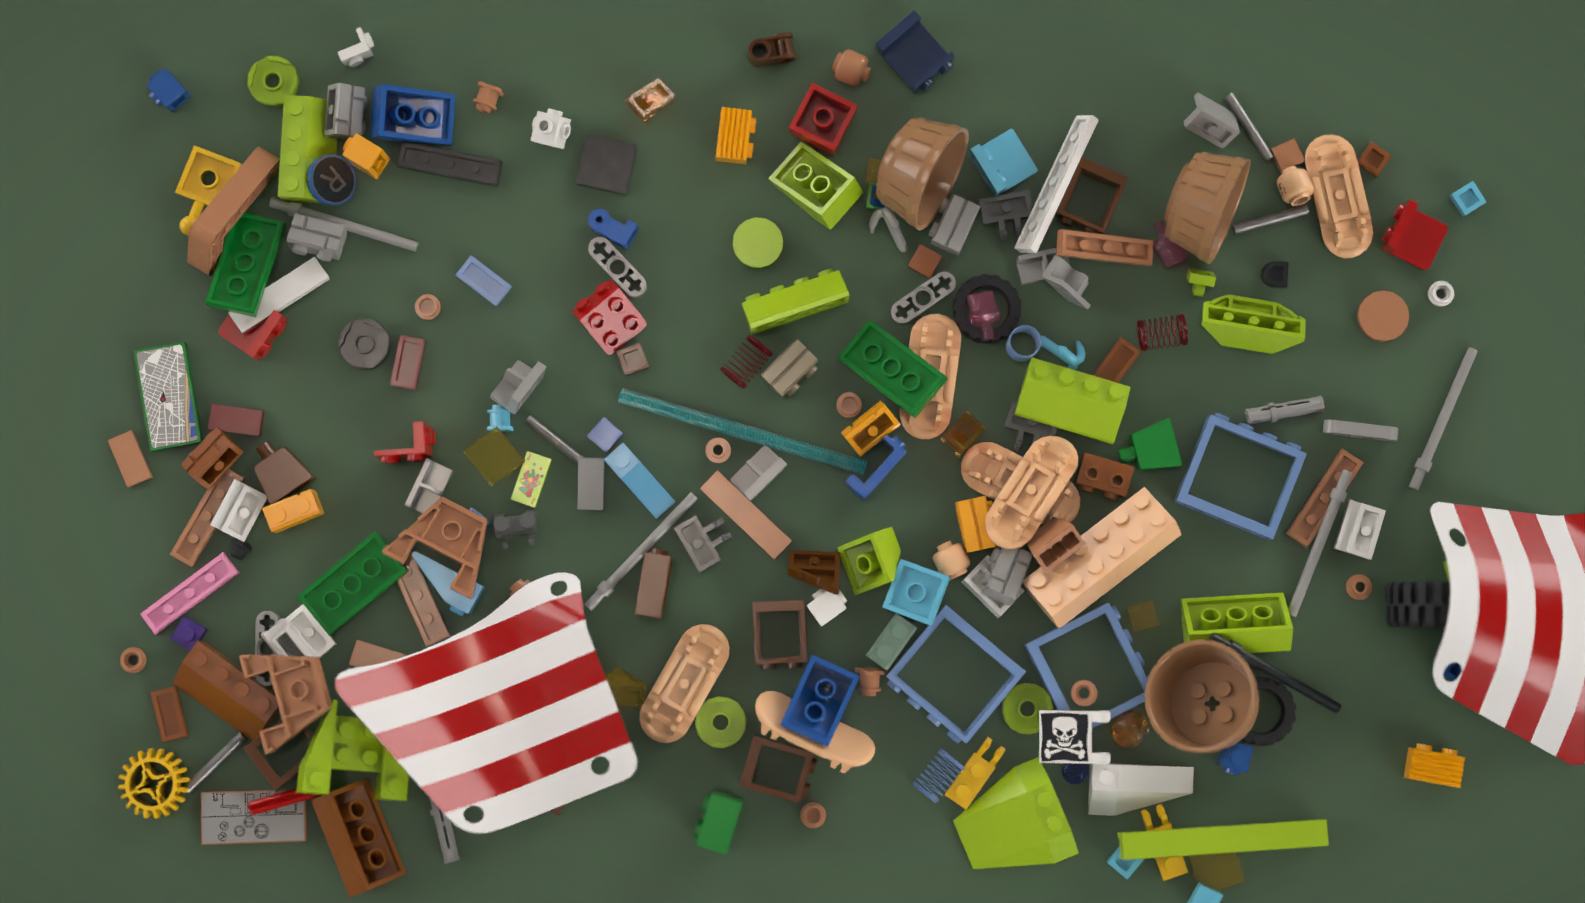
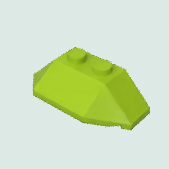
(1252, 324)

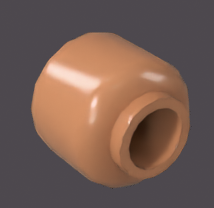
(851, 68)

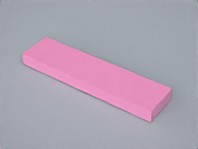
(190, 593)

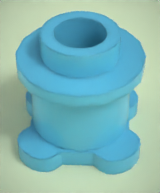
(499, 418)

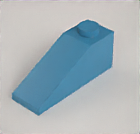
(639, 480)
(442, 578)

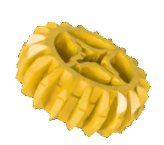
(157, 793)

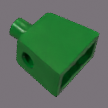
(1152, 448)

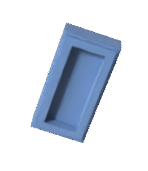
(483, 280)

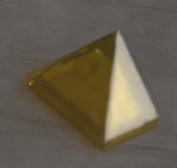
(626, 689)

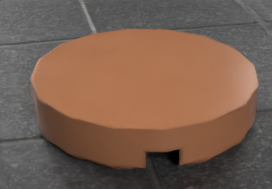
(1383, 316)

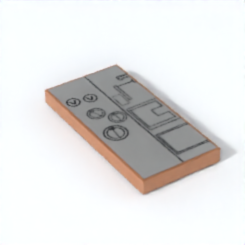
(229, 821)

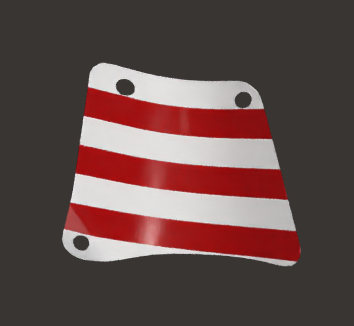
(1517, 622)
(500, 711)

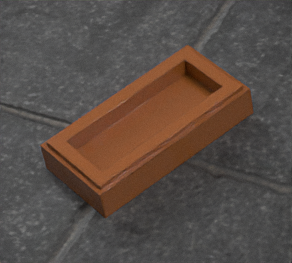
(1117, 361)
(169, 714)

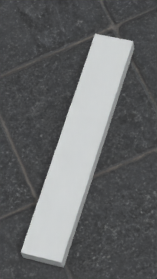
(1056, 184)

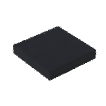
(606, 164)

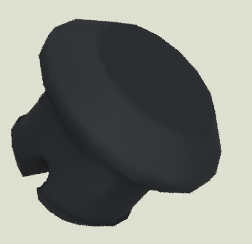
(239, 549)

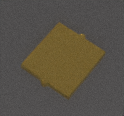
(494, 456)
(1217, 869)

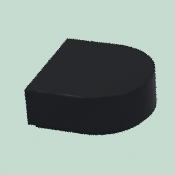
(1275, 274)

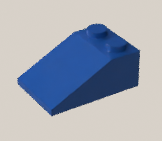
(412, 115)
(819, 700)

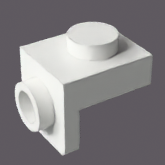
(355, 55)

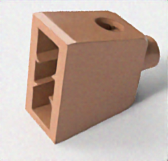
(1054, 543)

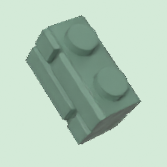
(891, 641)

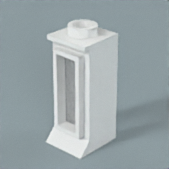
(284, 640)

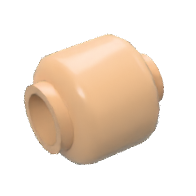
(1295, 186)
(951, 559)

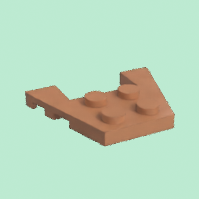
(450, 532)
(298, 690)

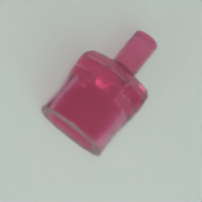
(1168, 252)
(984, 312)

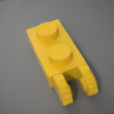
(974, 775)
(1168, 866)

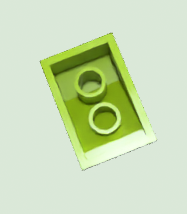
(816, 185)

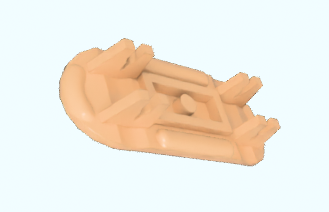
(1339, 196)
(938, 343)
(989, 467)
(1031, 492)
(684, 683)
(846, 747)

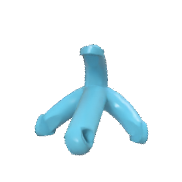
(1064, 354)

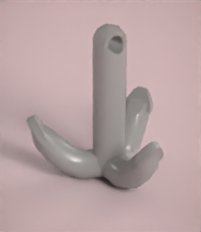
(893, 225)

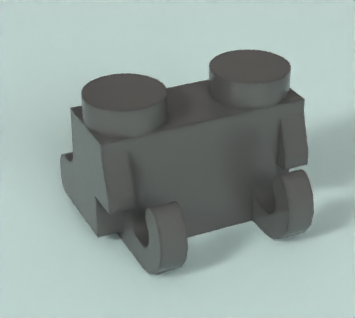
(516, 526)

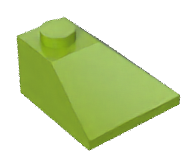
(871, 560)

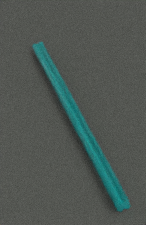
(742, 432)

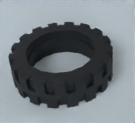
(992, 282)
(1287, 714)

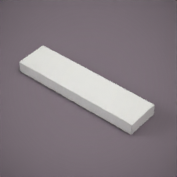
(283, 293)

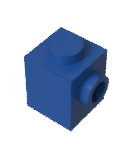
(167, 90)
(1235, 758)

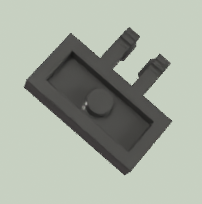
(1006, 208)
(1027, 426)
(699, 544)

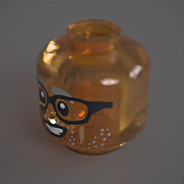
(1130, 729)

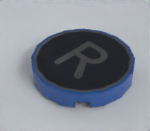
(331, 180)

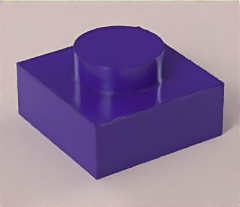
(188, 633)

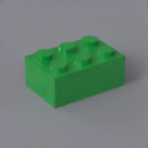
(719, 821)

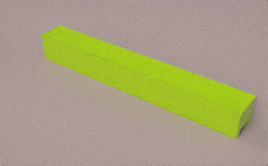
(1223, 839)

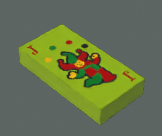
(531, 479)

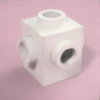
(550, 128)

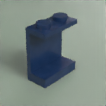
(914, 53)

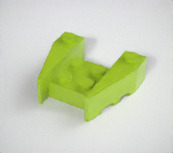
(349, 746)

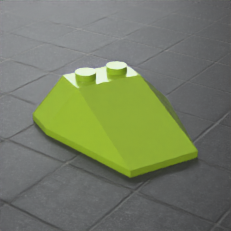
(1016, 822)

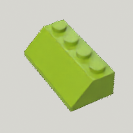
(302, 144)
(795, 302)
(1072, 400)
(1251, 620)

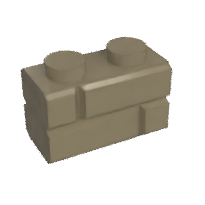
(790, 369)

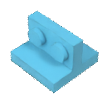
(916, 592)

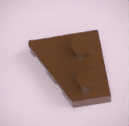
(816, 568)

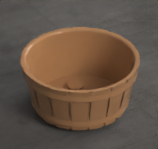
(921, 169)
(1205, 203)
(1183, 685)

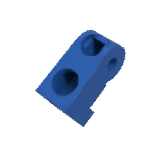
(611, 229)

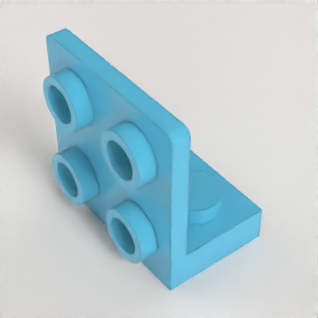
(1003, 162)

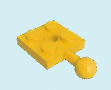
(192, 185)

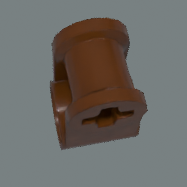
(774, 50)

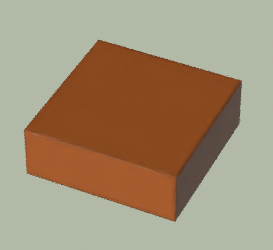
(1373, 159)
(924, 261)

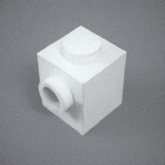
(826, 606)

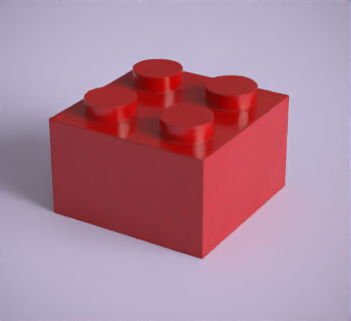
(823, 119)

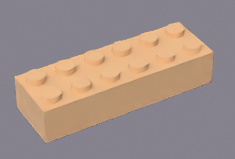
(1111, 553)

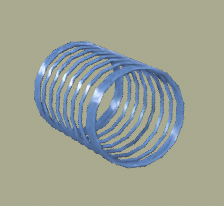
(1029, 330)
(935, 799)

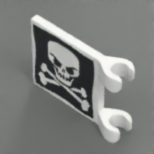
(1067, 736)

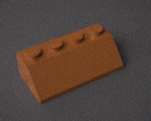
(225, 691)
(358, 837)

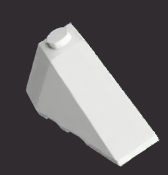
(1129, 787)

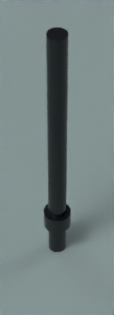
(1278, 674)

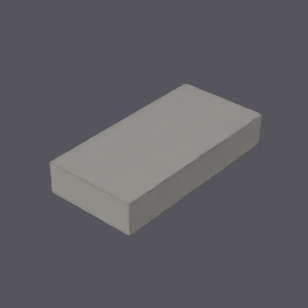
(590, 483)

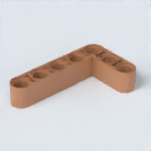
(212, 225)

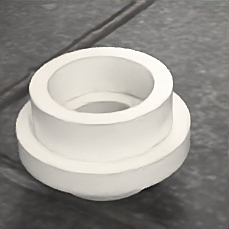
(1448, 293)

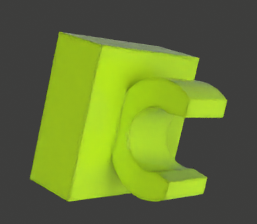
(1200, 280)

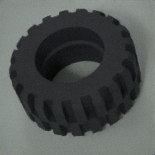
(1417, 604)

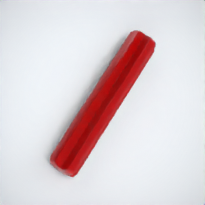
(278, 800)

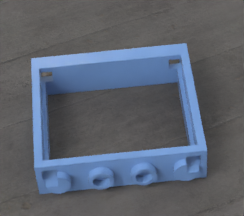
(1224, 515)
(1124, 639)
(984, 644)

